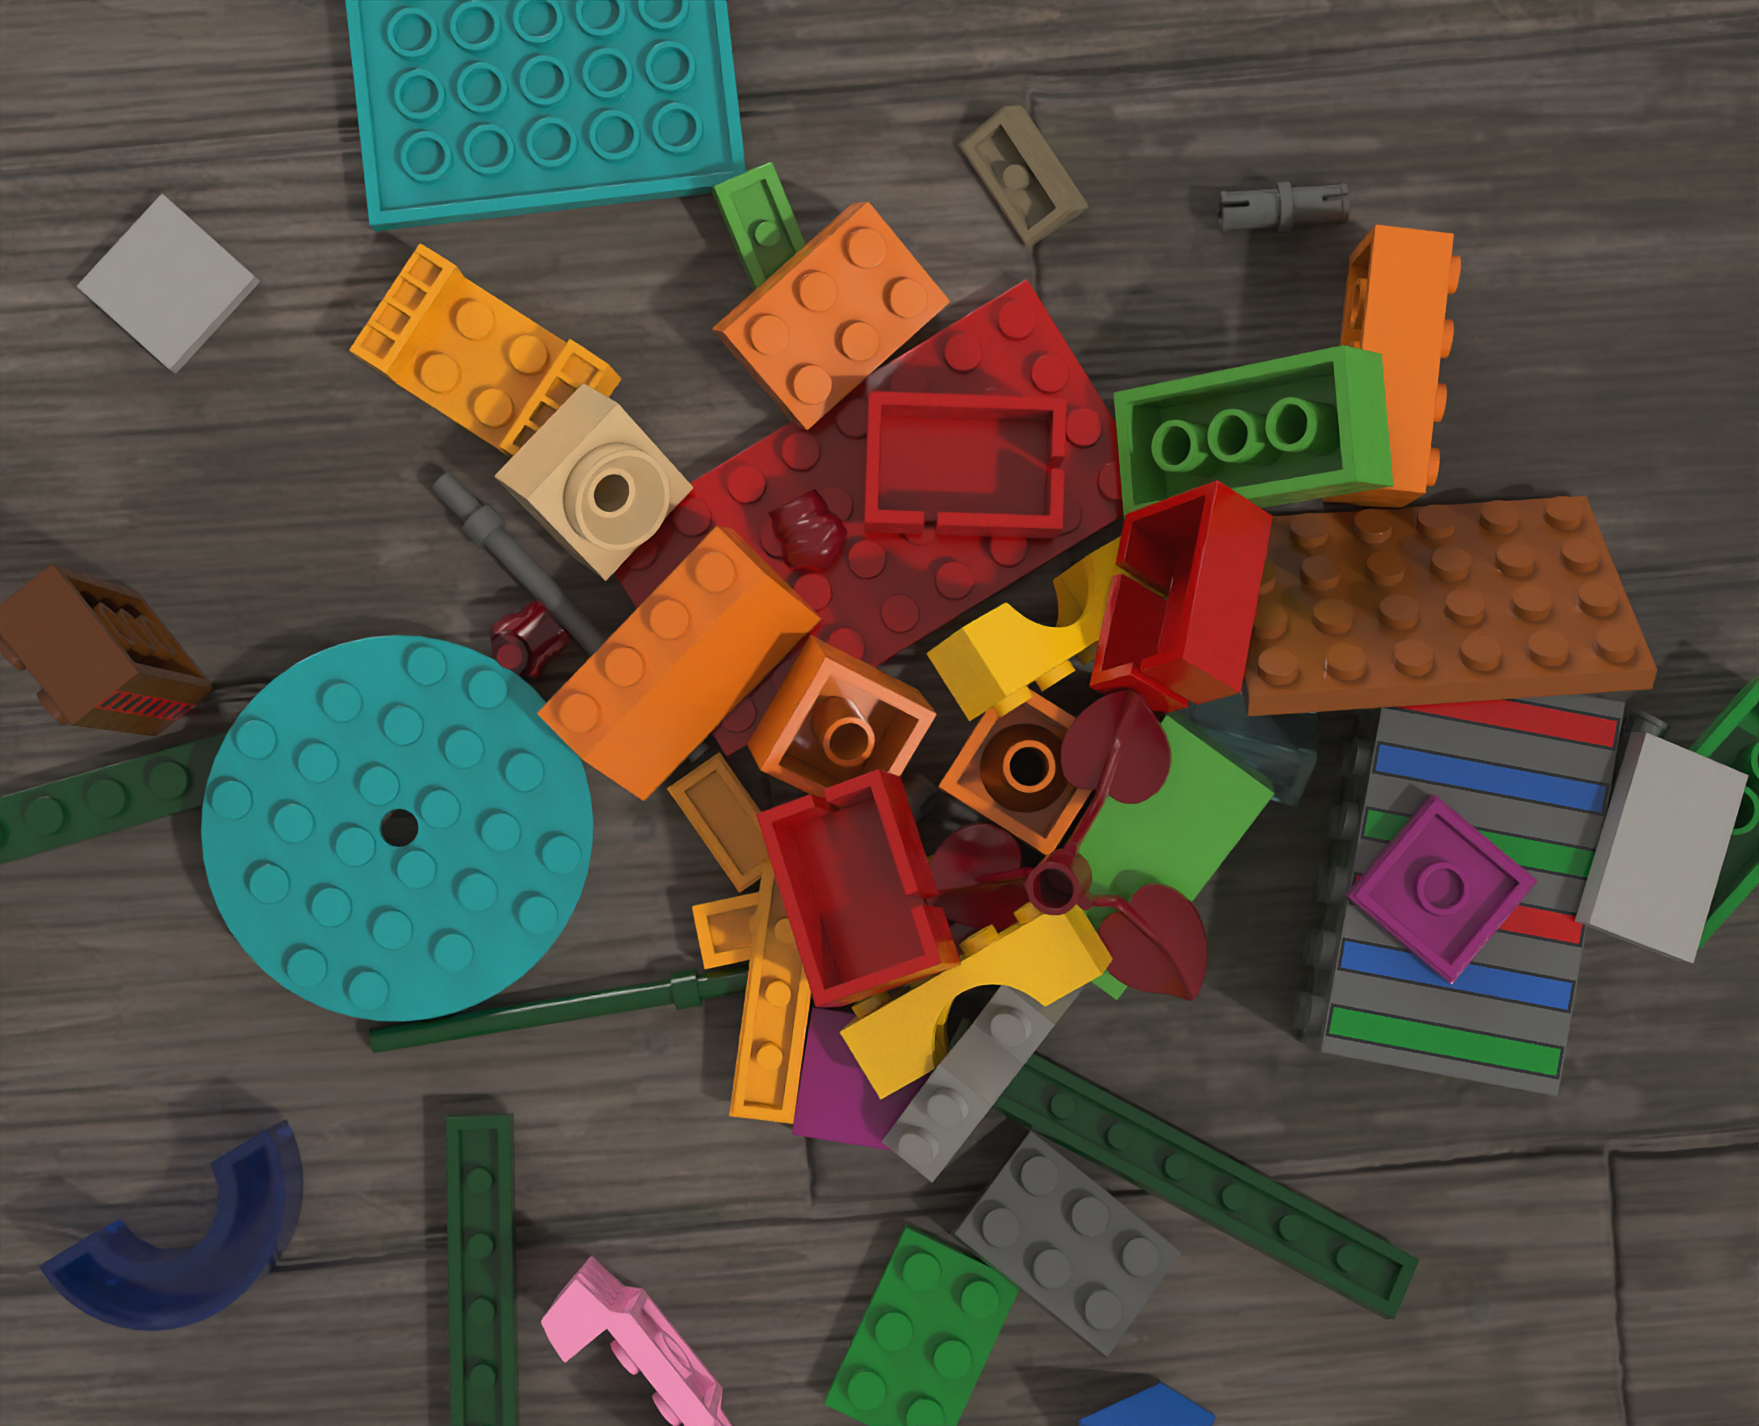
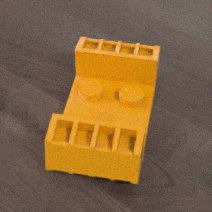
(474, 354)

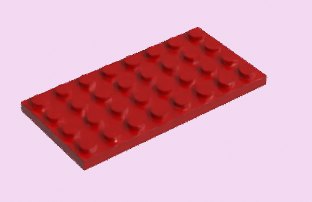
(897, 586)

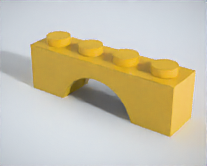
(1005, 652)
(907, 1032)

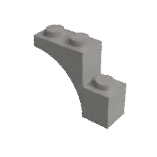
(972, 1078)

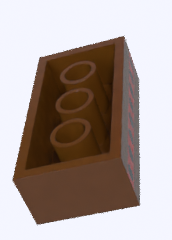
(99, 654)

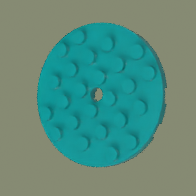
(302, 846)

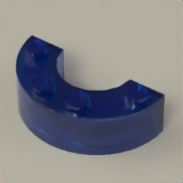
(164, 1289)

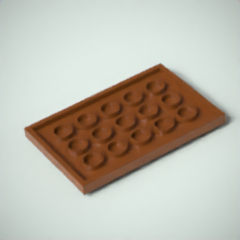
(1440, 609)

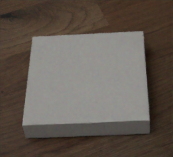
(168, 283)

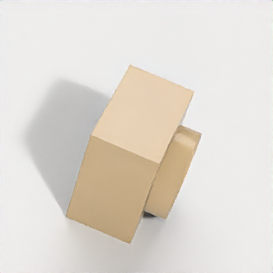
(594, 481)

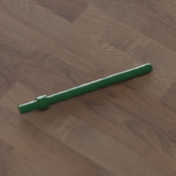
(684, 989)

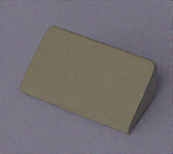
(1023, 174)

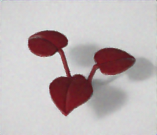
(1156, 936)

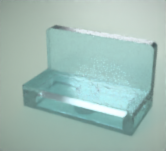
(1275, 745)

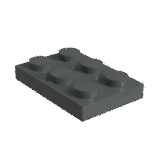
(1066, 1243)

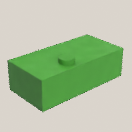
(1263, 429)
(1178, 831)

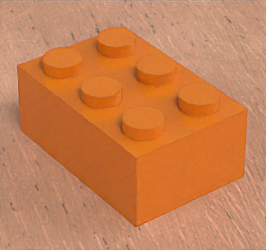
(831, 314)

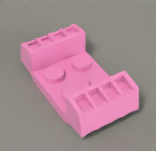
(642, 1343)

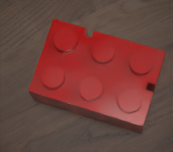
(965, 464)
(1209, 560)
(857, 889)

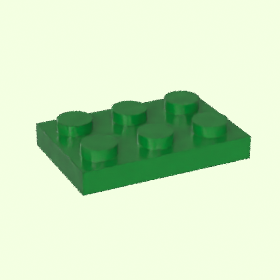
(922, 1336)

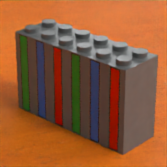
(1535, 786)

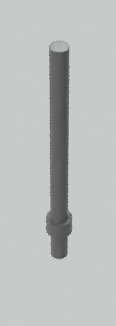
(487, 529)

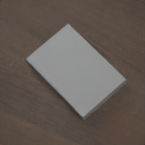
(1661, 847)

